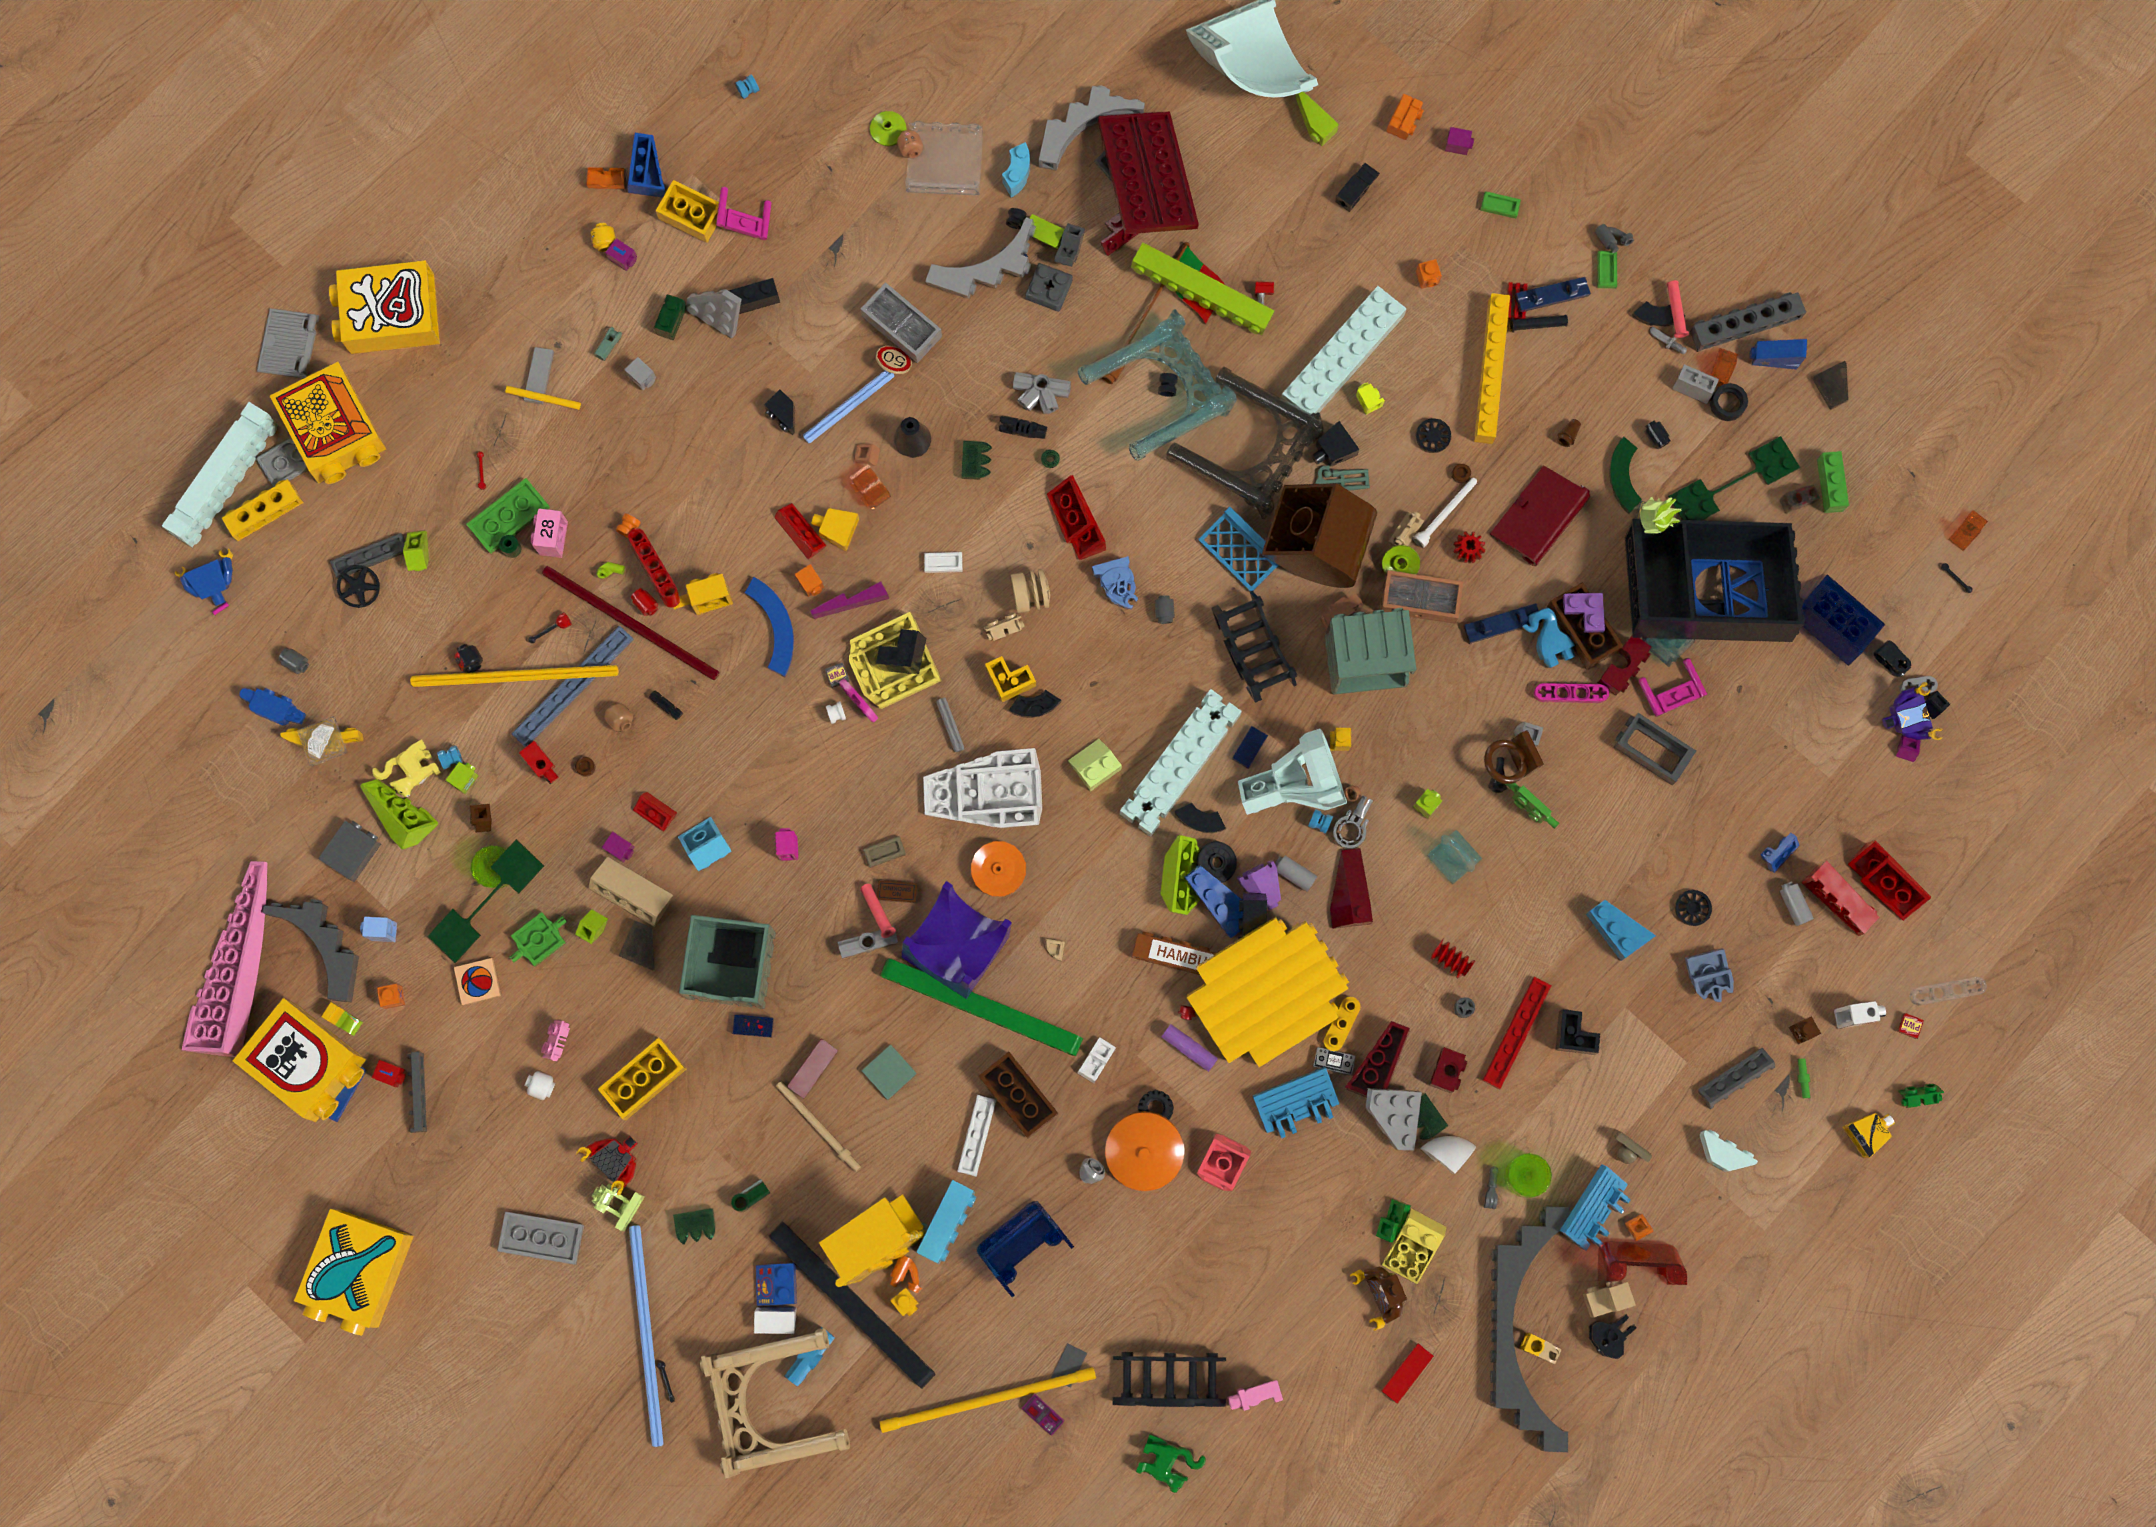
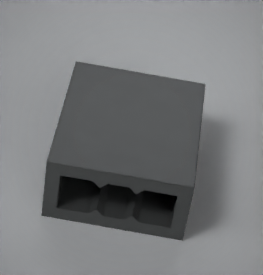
(350, 850)

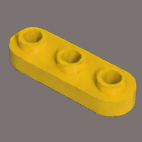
(1338, 1032)

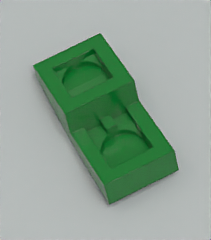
(1393, 1223)

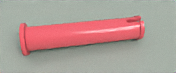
(1677, 309)
(877, 911)

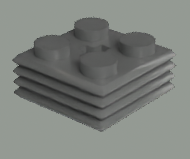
(1054, 296)

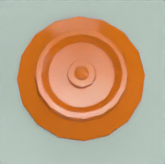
(998, 868)

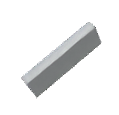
(539, 372)

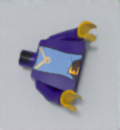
(1911, 715)

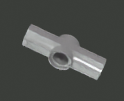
(854, 945)

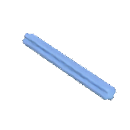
(848, 406)

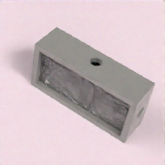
(901, 322)

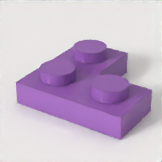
(1590, 606)

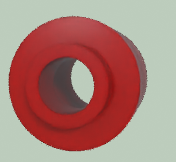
(644, 602)

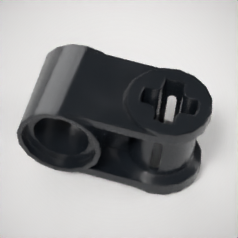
(1890, 657)

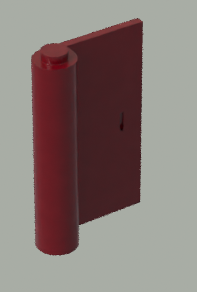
(1540, 522)

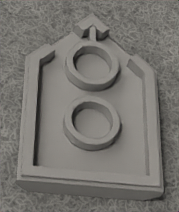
(282, 462)

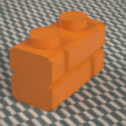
(1405, 116)

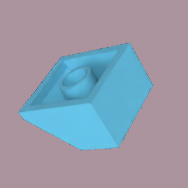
(704, 844)

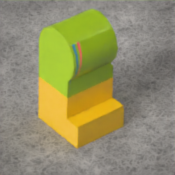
(342, 1018)

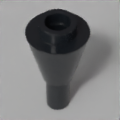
(1496, 786)

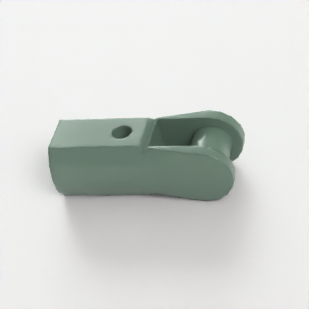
(606, 346)

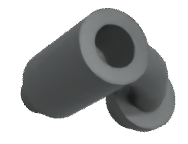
(1606, 236)

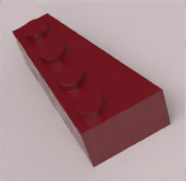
(1381, 1061)

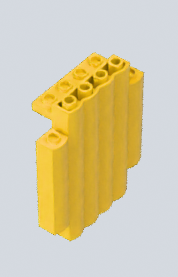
(1268, 991)

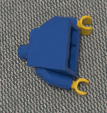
(209, 578)

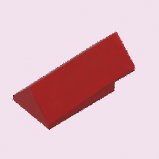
(1076, 519)
(1888, 880)

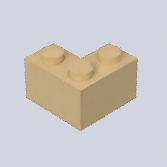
(1611, 1298)

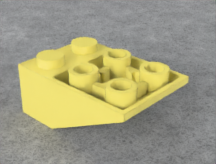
(1414, 1246)

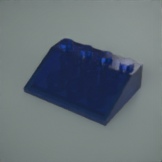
(1839, 620)

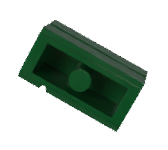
(670, 317)

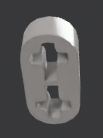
(1917, 681)

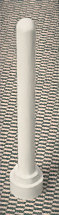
(1422, 538)

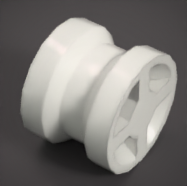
(835, 712)

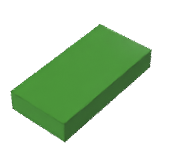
(1500, 205)
(1607, 269)

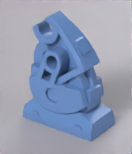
(1114, 579)

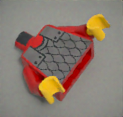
(613, 1160)

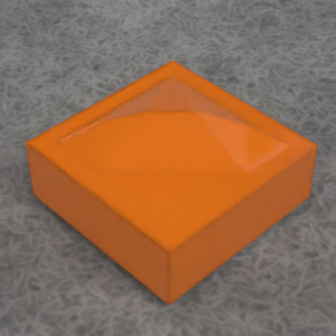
(1639, 1227)

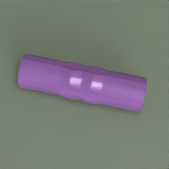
(1189, 1047)

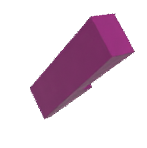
(840, 603)

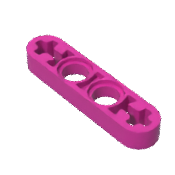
(1571, 693)

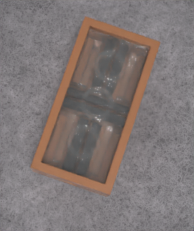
(1423, 596)

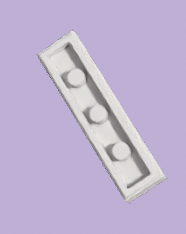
(976, 1135)

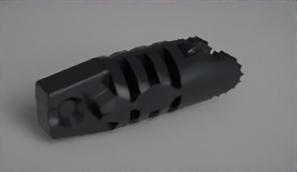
(1022, 427)

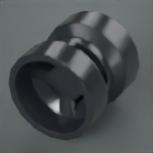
(1167, 385)

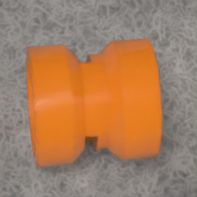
(628, 524)

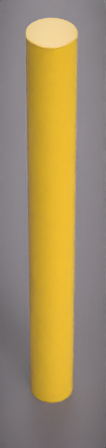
(543, 397)

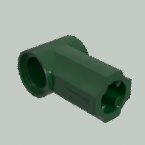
(752, 1195)

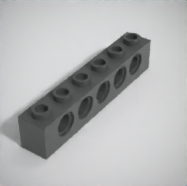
(1790, 302)

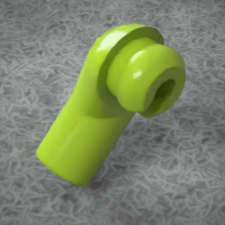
(609, 568)

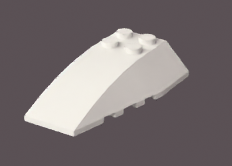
(989, 791)

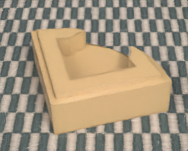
(1055, 948)

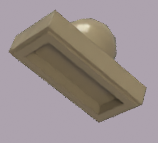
(1630, 1149)

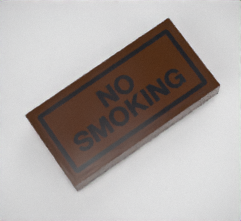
(897, 891)

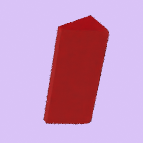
(799, 530)

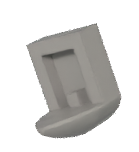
(1534, 731)

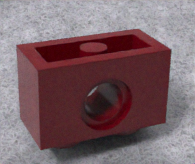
(1448, 1058)

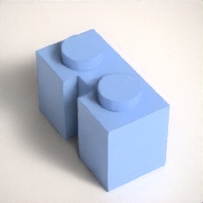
(379, 929)

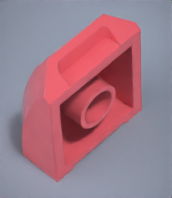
(1223, 1163)

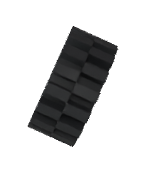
(1157, 1096)

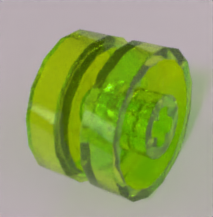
(482, 864)
(1516, 1175)

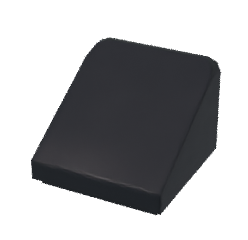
(1936, 704)

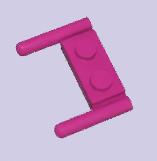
(743, 222)
(1676, 696)

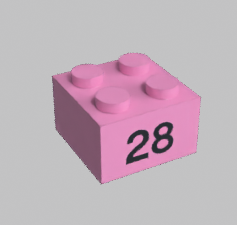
(549, 533)

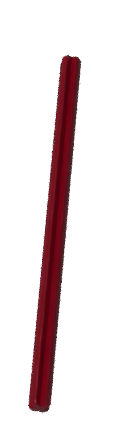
(631, 623)

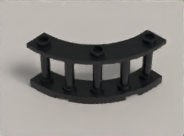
(1238, 656)
(1169, 1398)

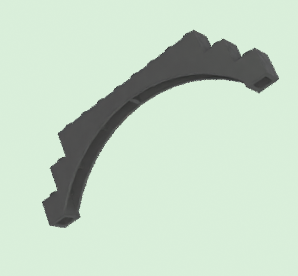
(1508, 1384)

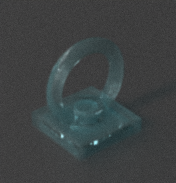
(1454, 856)

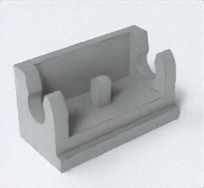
(1695, 384)

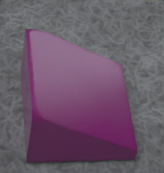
(1908, 748)

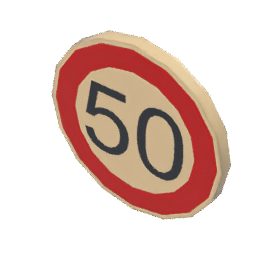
(893, 360)

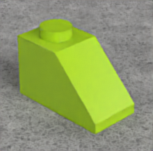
(416, 551)

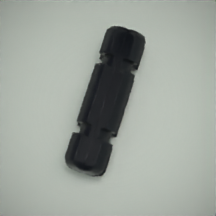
(666, 705)

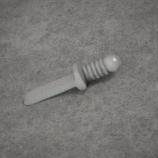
(1668, 340)

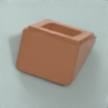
(867, 454)

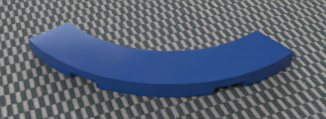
(780, 622)

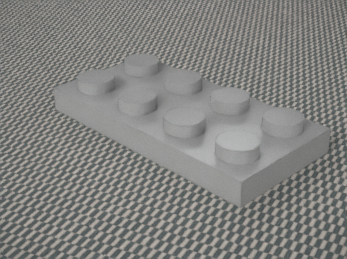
(540, 1238)

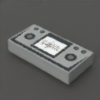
(1334, 1061)

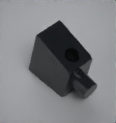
(1335, 446)

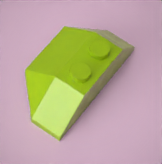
(1178, 862)

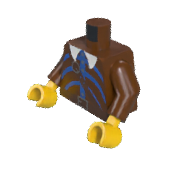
(1386, 1292)

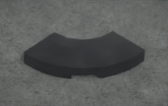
(1654, 315)
(1034, 706)
(1200, 820)

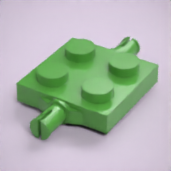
(1537, 810)
(538, 939)

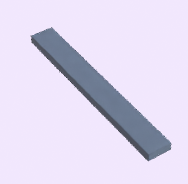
(571, 688)

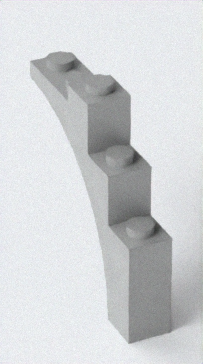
(1079, 117)
(1010, 260)

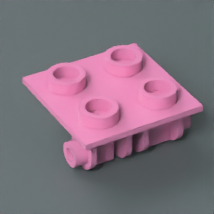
(555, 1030)

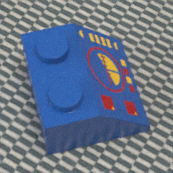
(776, 1284)

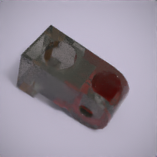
(1799, 498)

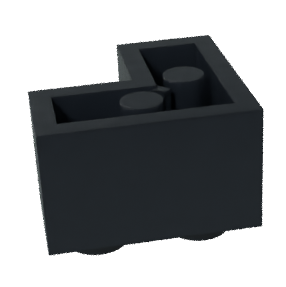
(904, 657)
(1570, 1036)

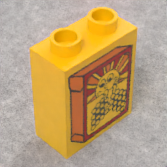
(328, 424)

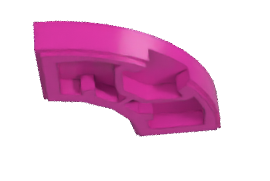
(858, 700)

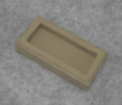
(884, 851)

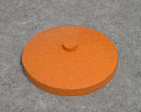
(1144, 1151)

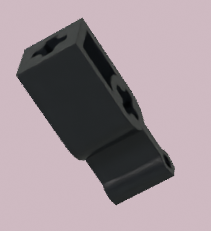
(1356, 187)

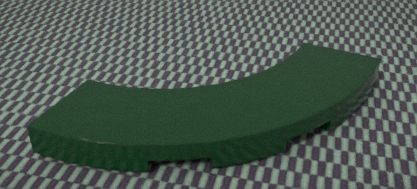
(1620, 476)

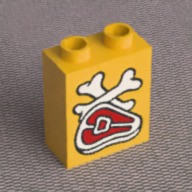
(385, 307)

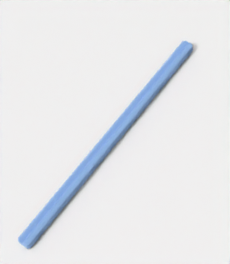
(646, 1336)

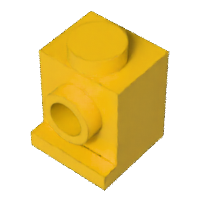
(1340, 739)

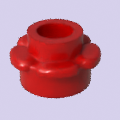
(1187, 1012)

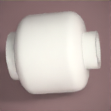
(539, 1085)

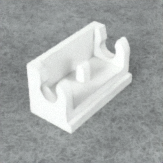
(775, 1320)

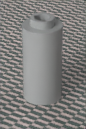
(1295, 873)
(1796, 903)

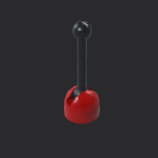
(562, 621)

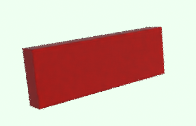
(1407, 1373)

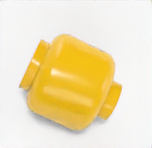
(602, 236)

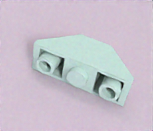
(1724, 1153)

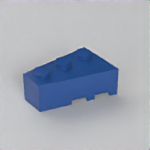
(645, 172)

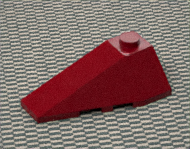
(1350, 895)

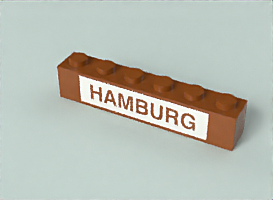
(1169, 953)

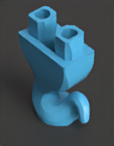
(1551, 639)

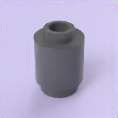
(1164, 609)
(293, 661)

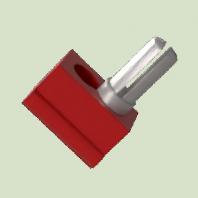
(1263, 289)

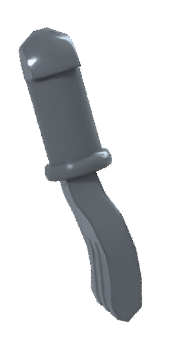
(1491, 1196)

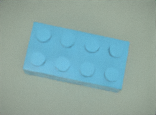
(946, 1221)

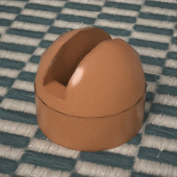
(1349, 790)

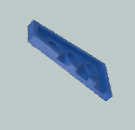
(1217, 898)

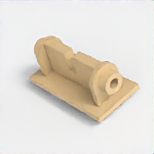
(1407, 529)
(1010, 622)

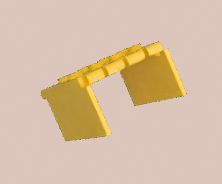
(873, 1240)

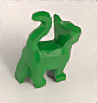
(1165, 1458)

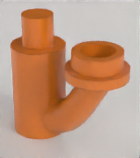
(899, 1272)

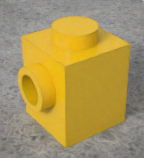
(905, 1302)

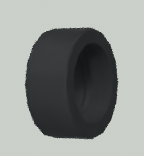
(1730, 388)

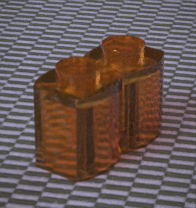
(869, 487)

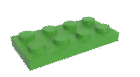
(507, 515)

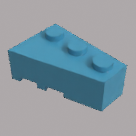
(1618, 929)

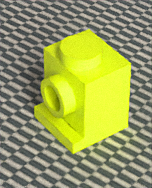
(1369, 398)

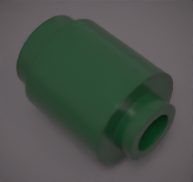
(510, 551)

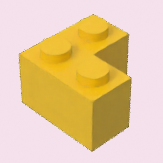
(1009, 684)

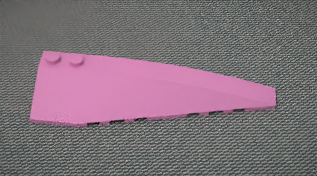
(225, 1002)

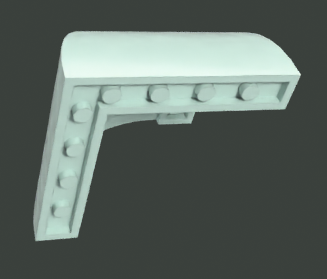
(1252, 51)

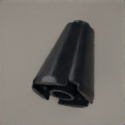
(912, 438)

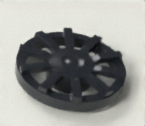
(1433, 435)
(1693, 908)

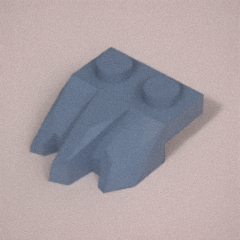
(1710, 974)

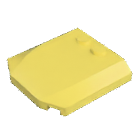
(888, 687)

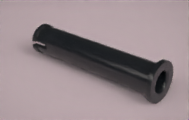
(1538, 322)

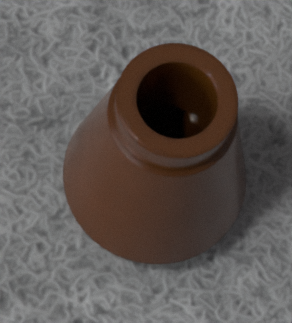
(1569, 433)

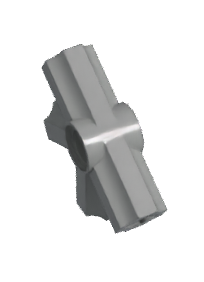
(1045, 395)

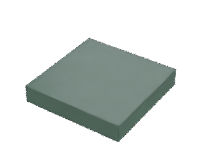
(889, 1072)

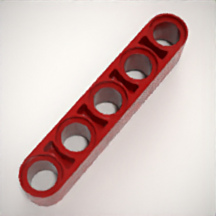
(655, 574)

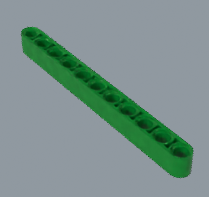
(983, 1008)

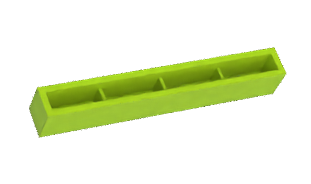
(1202, 289)

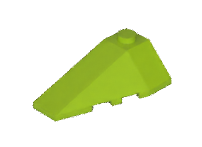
(401, 819)

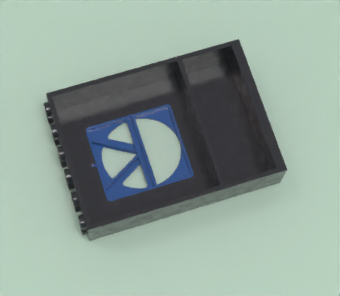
(1665, 570)

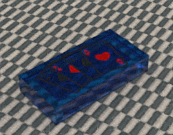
(753, 1026)

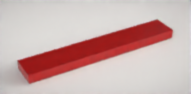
(1516, 1033)

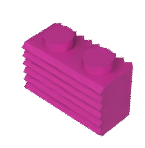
(786, 845)

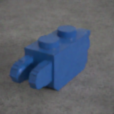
(272, 707)

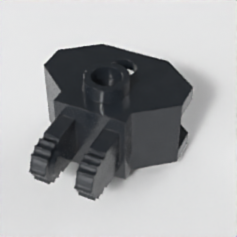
(1612, 1335)

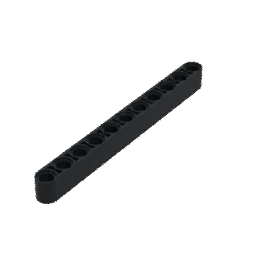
(852, 1305)

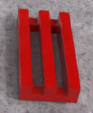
(1517, 286)

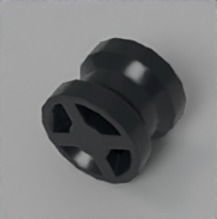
(1015, 218)

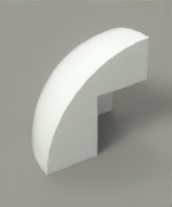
(1449, 1151)

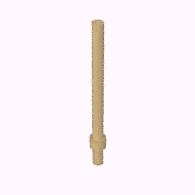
(844, 1154)

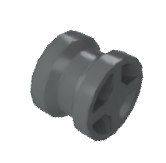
(1467, 1006)

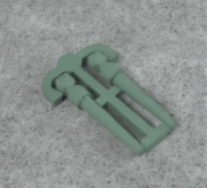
(1336, 473)

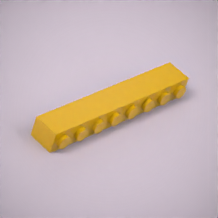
(1492, 368)

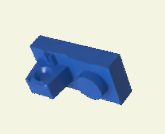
(1777, 857)

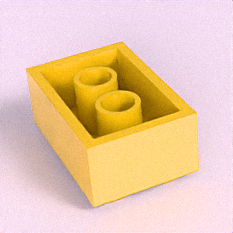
(688, 211)

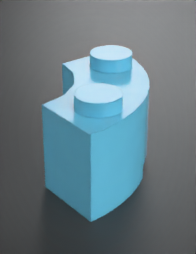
(1017, 174)

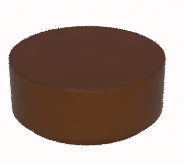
(1461, 473)
(585, 766)

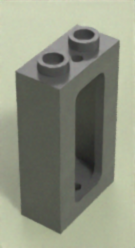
(1662, 737)

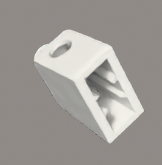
(1859, 1014)

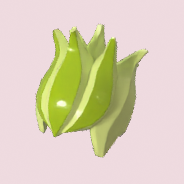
(1657, 515)

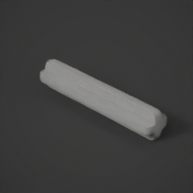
(950, 725)

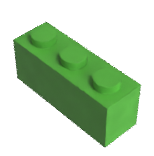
(1832, 482)

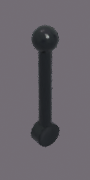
(1945, 567)
(661, 1365)

